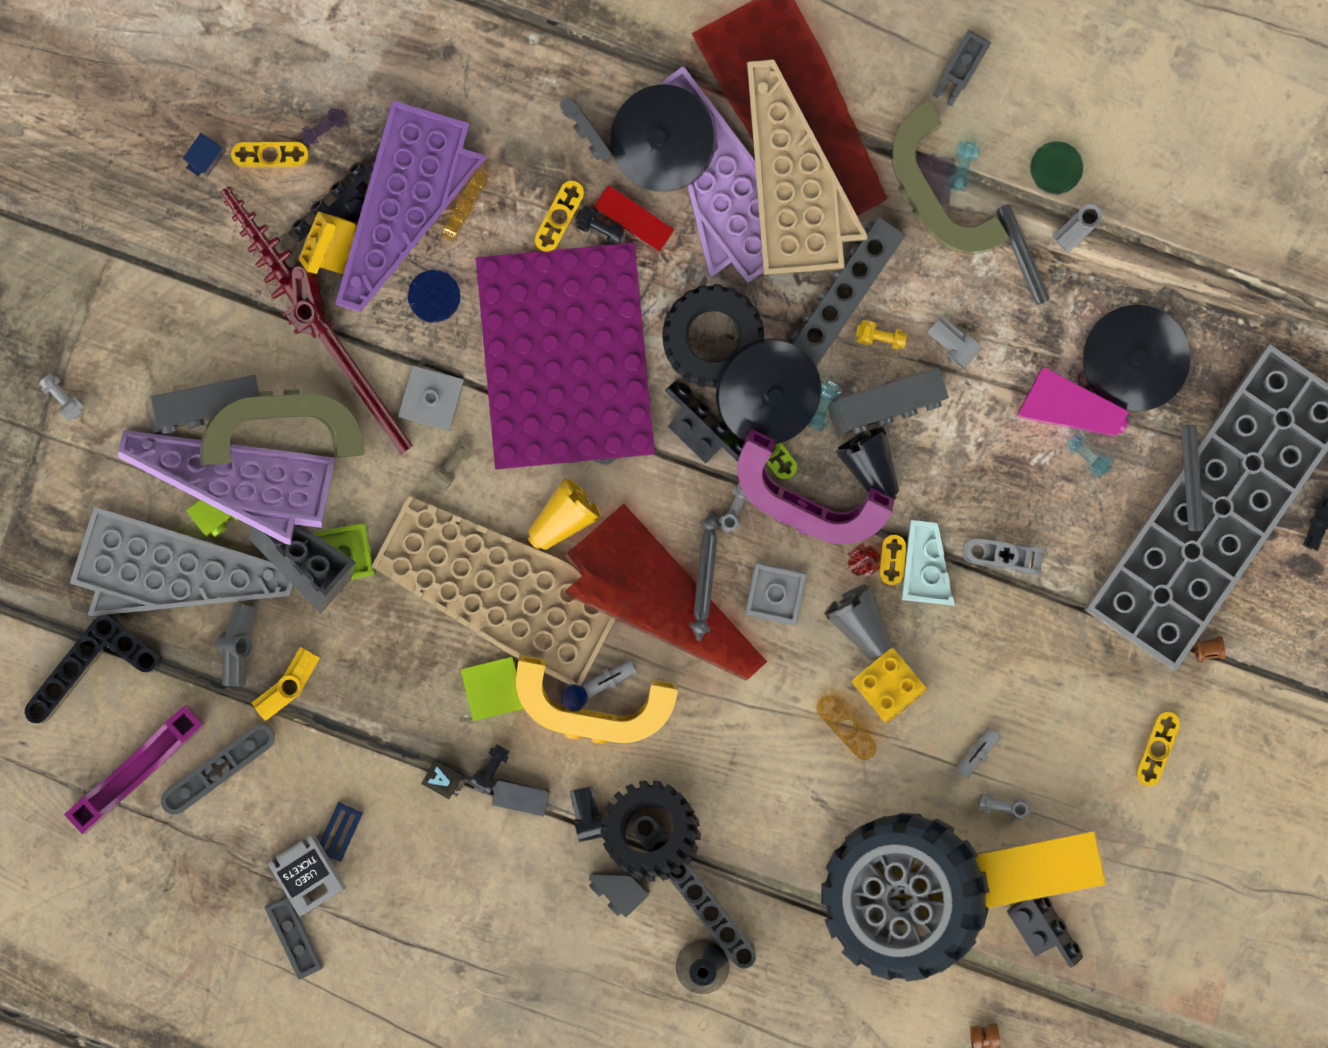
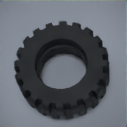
(687, 309)

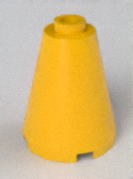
(563, 515)

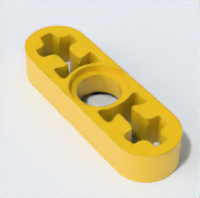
(250, 161)
(562, 195)
(1157, 770)

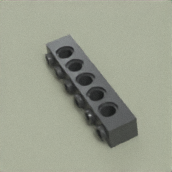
(889, 239)

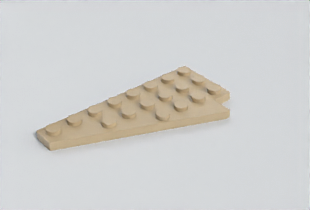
(798, 194)

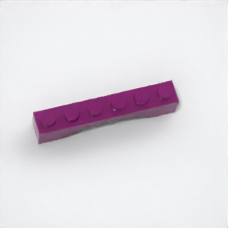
(135, 769)

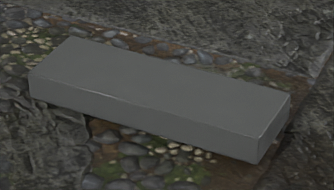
(294, 938)

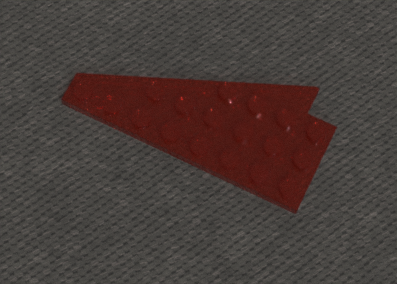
(645, 587)

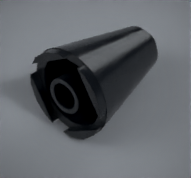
(871, 461)
(699, 955)

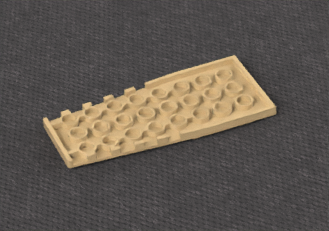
(495, 588)

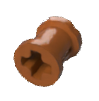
(1209, 649)

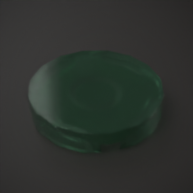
(1056, 168)

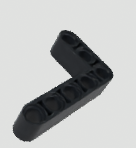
(85, 662)

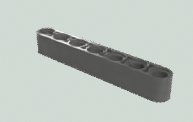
(706, 899)

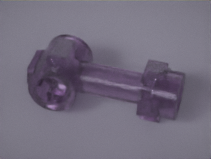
(336, 118)

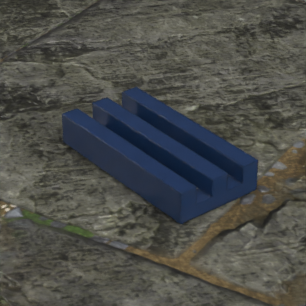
(349, 810)

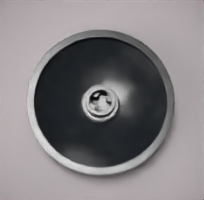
(663, 138)
(1136, 357)
(768, 390)

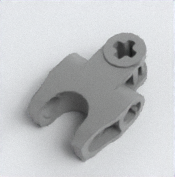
(1018, 556)

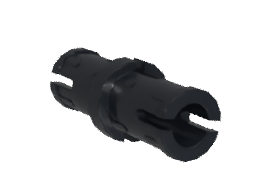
(1318, 526)

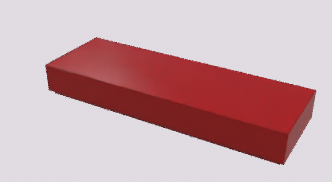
(634, 218)

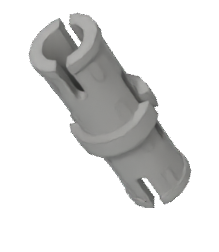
(592, 686)
(967, 767)

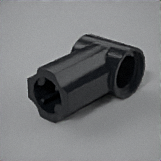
(587, 818)

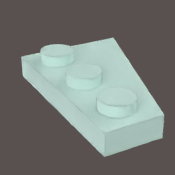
(925, 567)

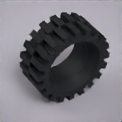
(672, 853)

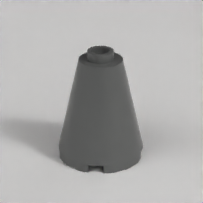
(861, 621)

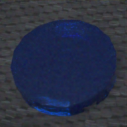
(434, 296)

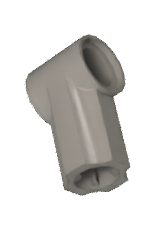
(1076, 229)
(959, 346)

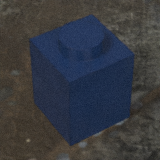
(203, 156)

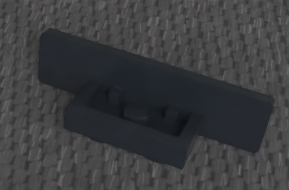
(341, 201)
(700, 427)
(1044, 929)

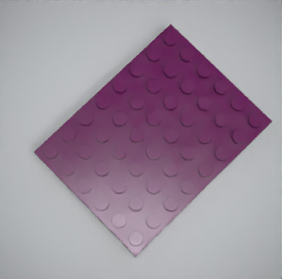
(565, 356)

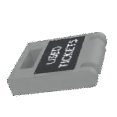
(302, 871)

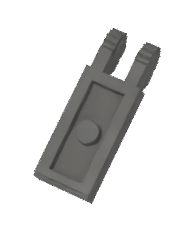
(963, 64)
(586, 129)

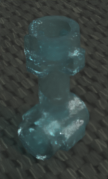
(967, 152)
(829, 393)
(1099, 465)

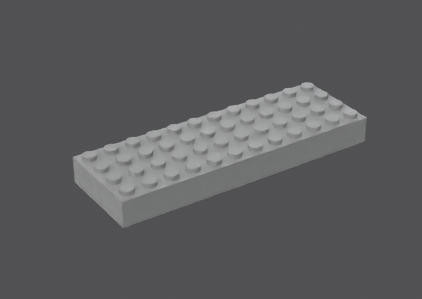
(1249, 475)

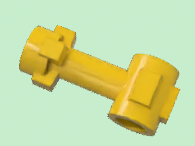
(867, 333)

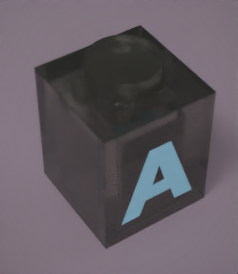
(443, 780)

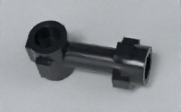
(587, 218)
(483, 781)

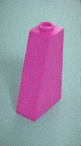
(1068, 405)

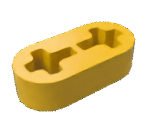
(899, 560)

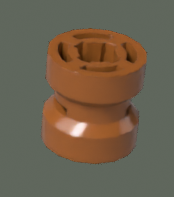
(990, 1034)

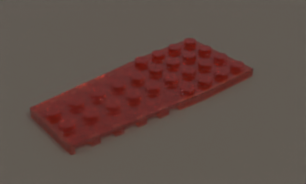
(781, 34)

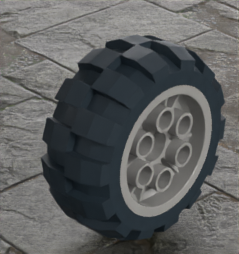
(946, 867)

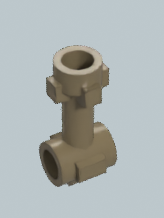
(442, 475)

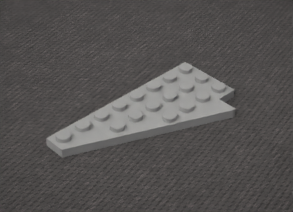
(154, 568)

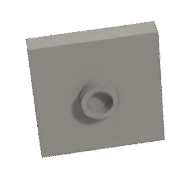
(431, 398)
(775, 594)

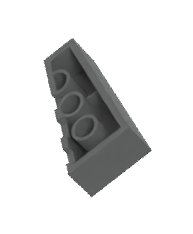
(888, 401)
(197, 404)
(308, 563)

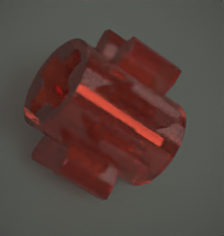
(864, 560)

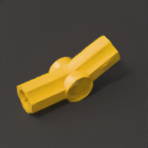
(276, 697)

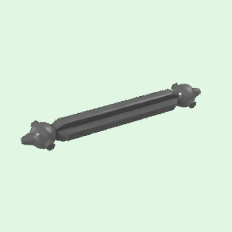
(705, 575)

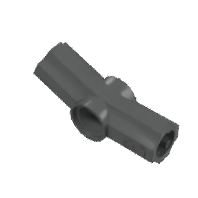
(236, 645)

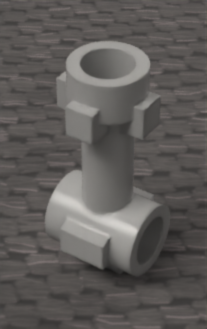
(70, 407)
(729, 522)
(1018, 808)

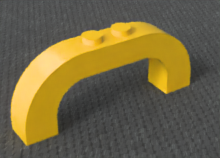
(588, 723)

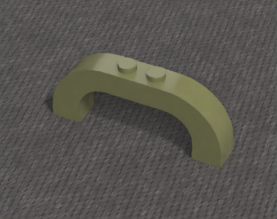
(926, 206)
(339, 420)

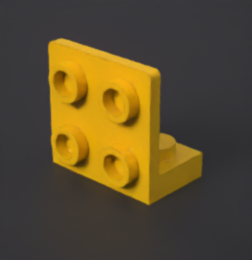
(328, 244)
(889, 685)

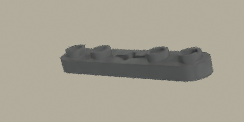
(196, 785)

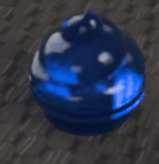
(574, 697)

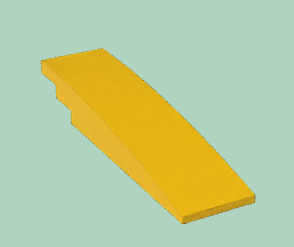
(1031, 870)

